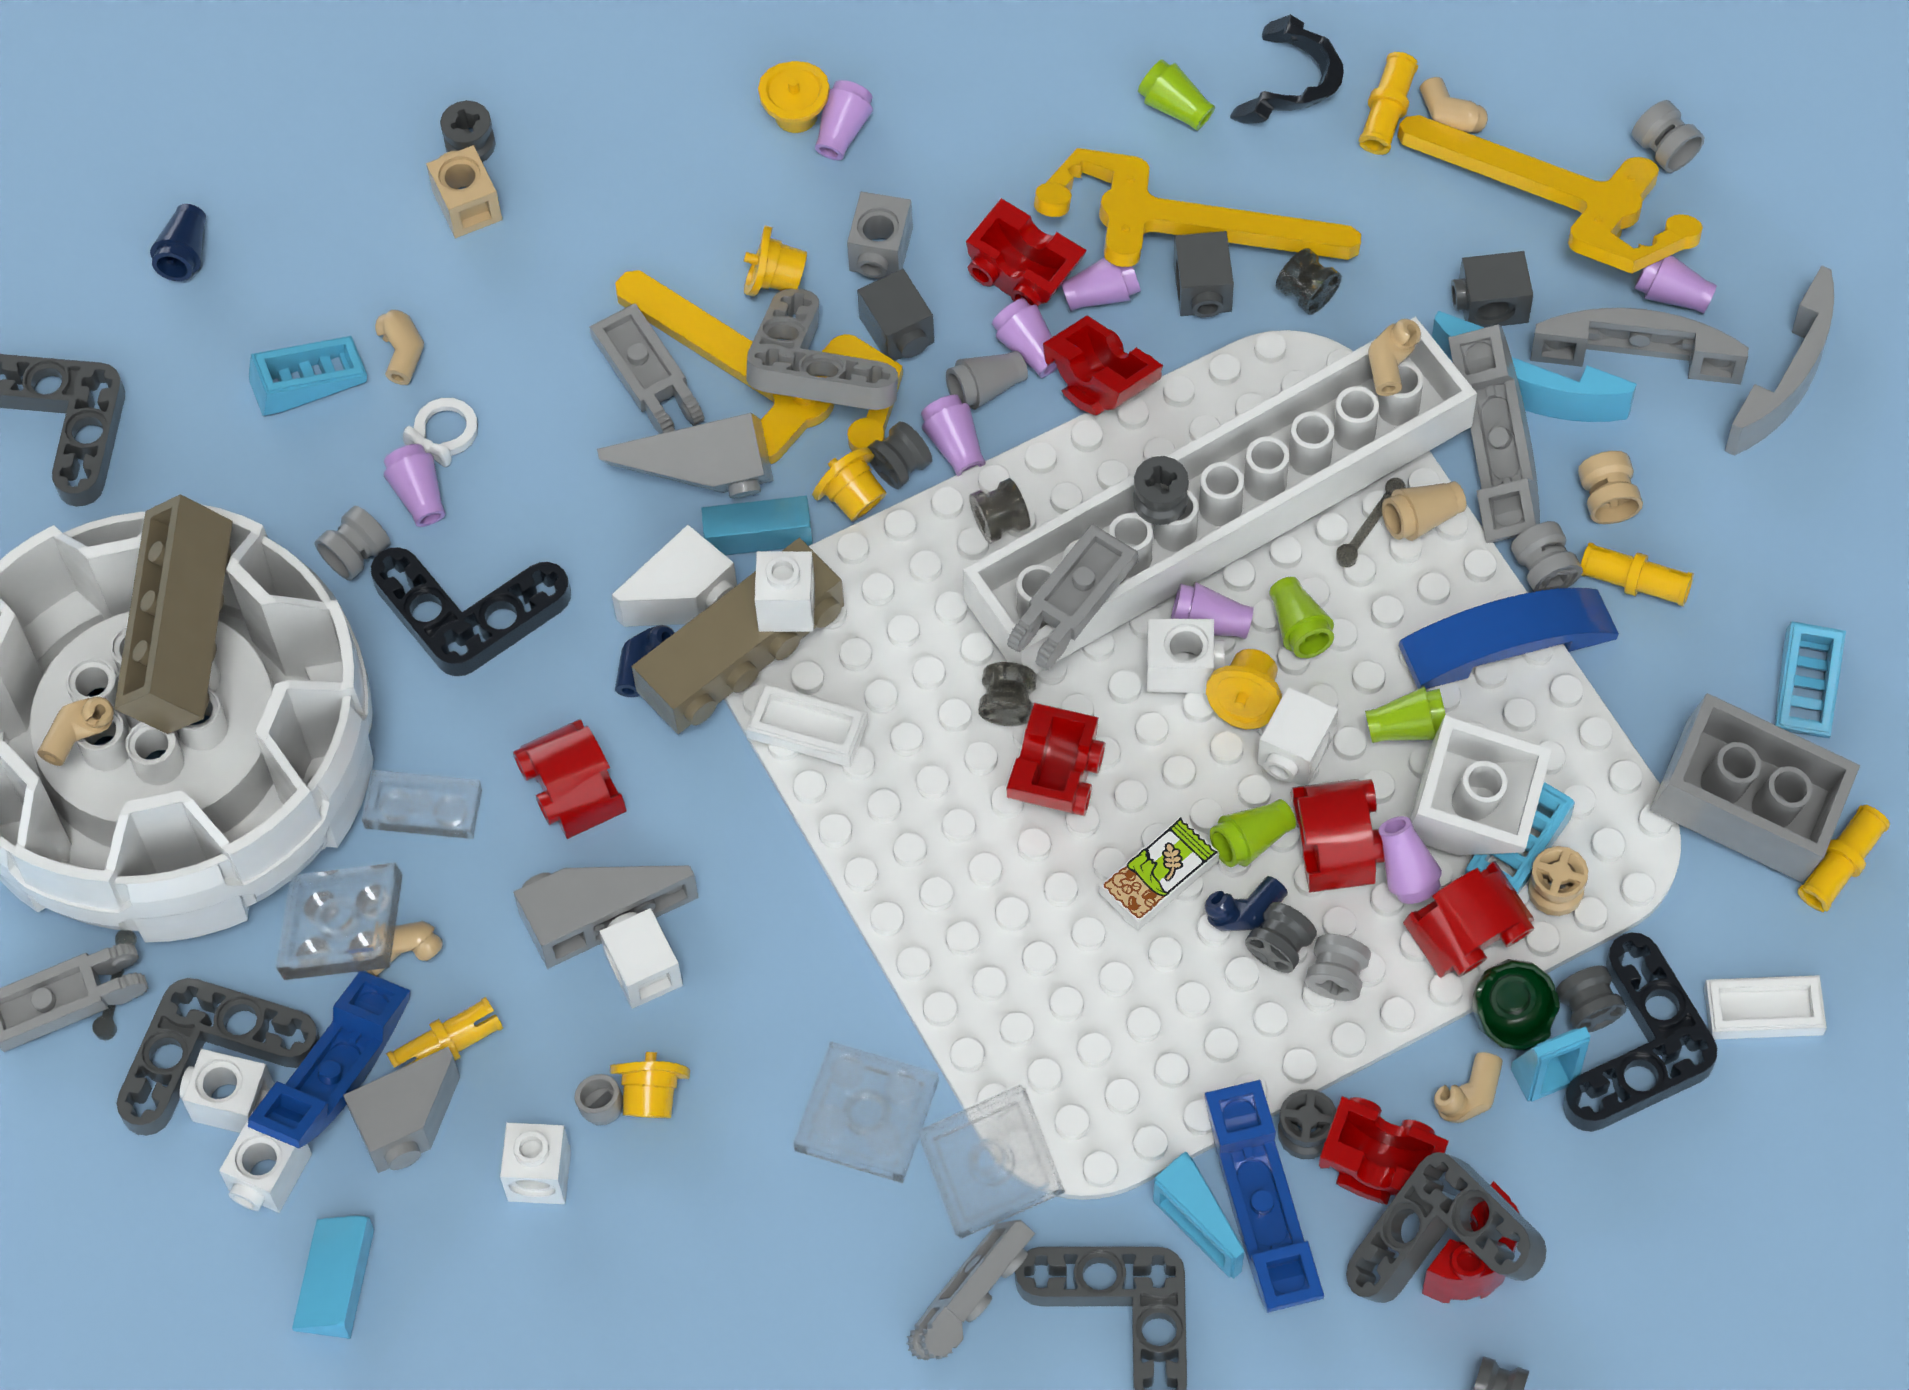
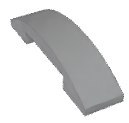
(1641, 332)
(1766, 409)
(1499, 434)

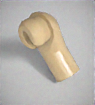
(1452, 111)
(406, 341)
(1389, 352)
(73, 724)
(1473, 1097)

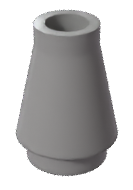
(985, 377)

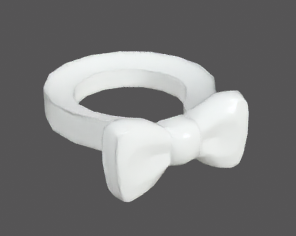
(442, 452)

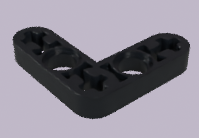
(458, 626)
(1664, 1039)

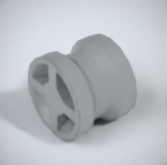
(1338, 967)

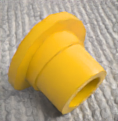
(794, 94)
(773, 265)
(851, 484)
(1245, 690)
(649, 1086)

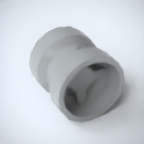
(1668, 136)
(354, 541)
(1546, 558)

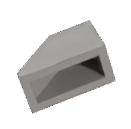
(404, 1109)

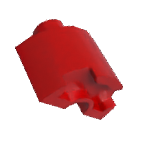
(1020, 257)
(1098, 368)
(1056, 760)
(572, 778)
(1338, 833)
(1468, 919)
(1374, 1154)
(1458, 1271)

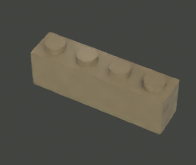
(174, 615)
(724, 650)

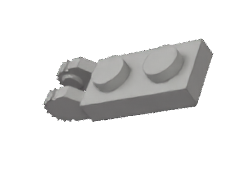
(645, 366)
(1074, 593)
(67, 994)
(968, 1290)

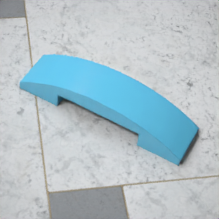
(1546, 393)

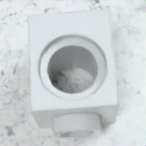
(785, 591)
(1173, 636)
(1297, 737)
(640, 957)
(218, 1069)
(535, 1163)
(267, 1189)

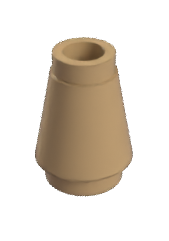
(1422, 508)

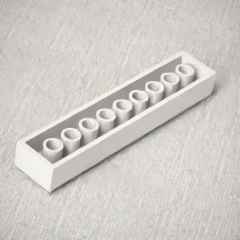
(1243, 489)

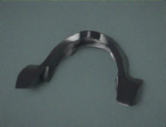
(1290, 30)

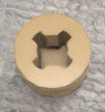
(1560, 867)

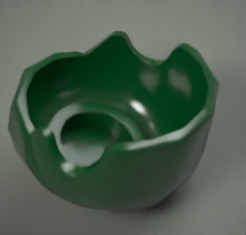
(1515, 1004)

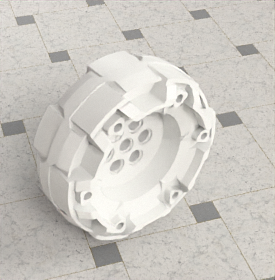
(233, 800)

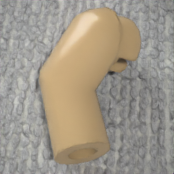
(415, 937)

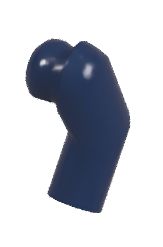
(633, 651)
(1243, 914)

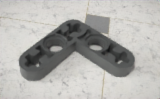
(77, 403)
(191, 1034)
(1436, 1213)
(1145, 1299)

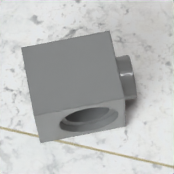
(879, 218)

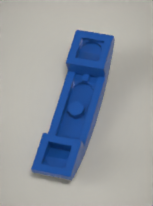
(1505, 630)
(335, 1065)
(1261, 1197)

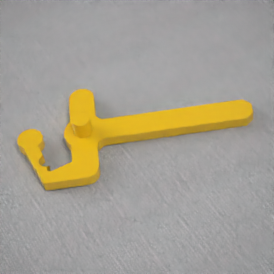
(1604, 204)
(1132, 211)
(729, 351)

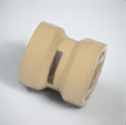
(1610, 487)

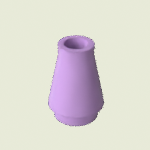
(842, 118)
(1675, 284)
(1100, 285)
(1025, 331)
(953, 432)
(415, 482)
(1203, 603)
(1408, 863)

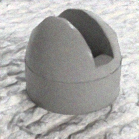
(599, 1099)

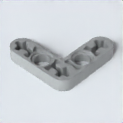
(791, 368)

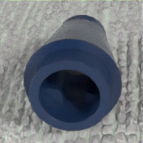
(180, 244)

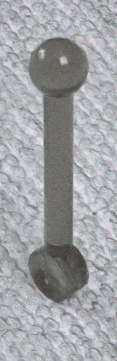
(1347, 553)
(104, 1026)

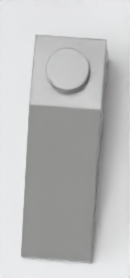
(711, 455)
(574, 904)

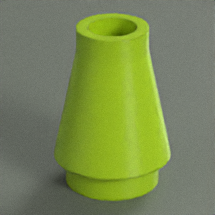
(1174, 94)
(1302, 622)
(1408, 717)
(1250, 832)

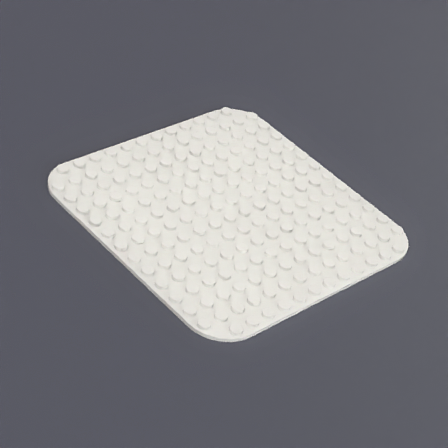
(995, 903)

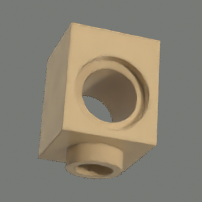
(467, 207)

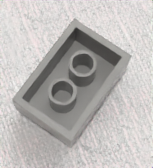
(1755, 788)

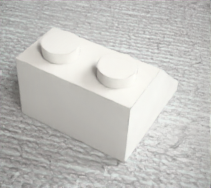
(1478, 790)

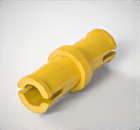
(1388, 103)
(1636, 574)
(1844, 858)
(454, 1033)

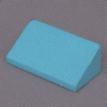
(757, 525)
(334, 1276)

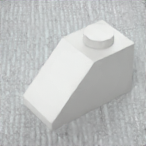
(675, 583)

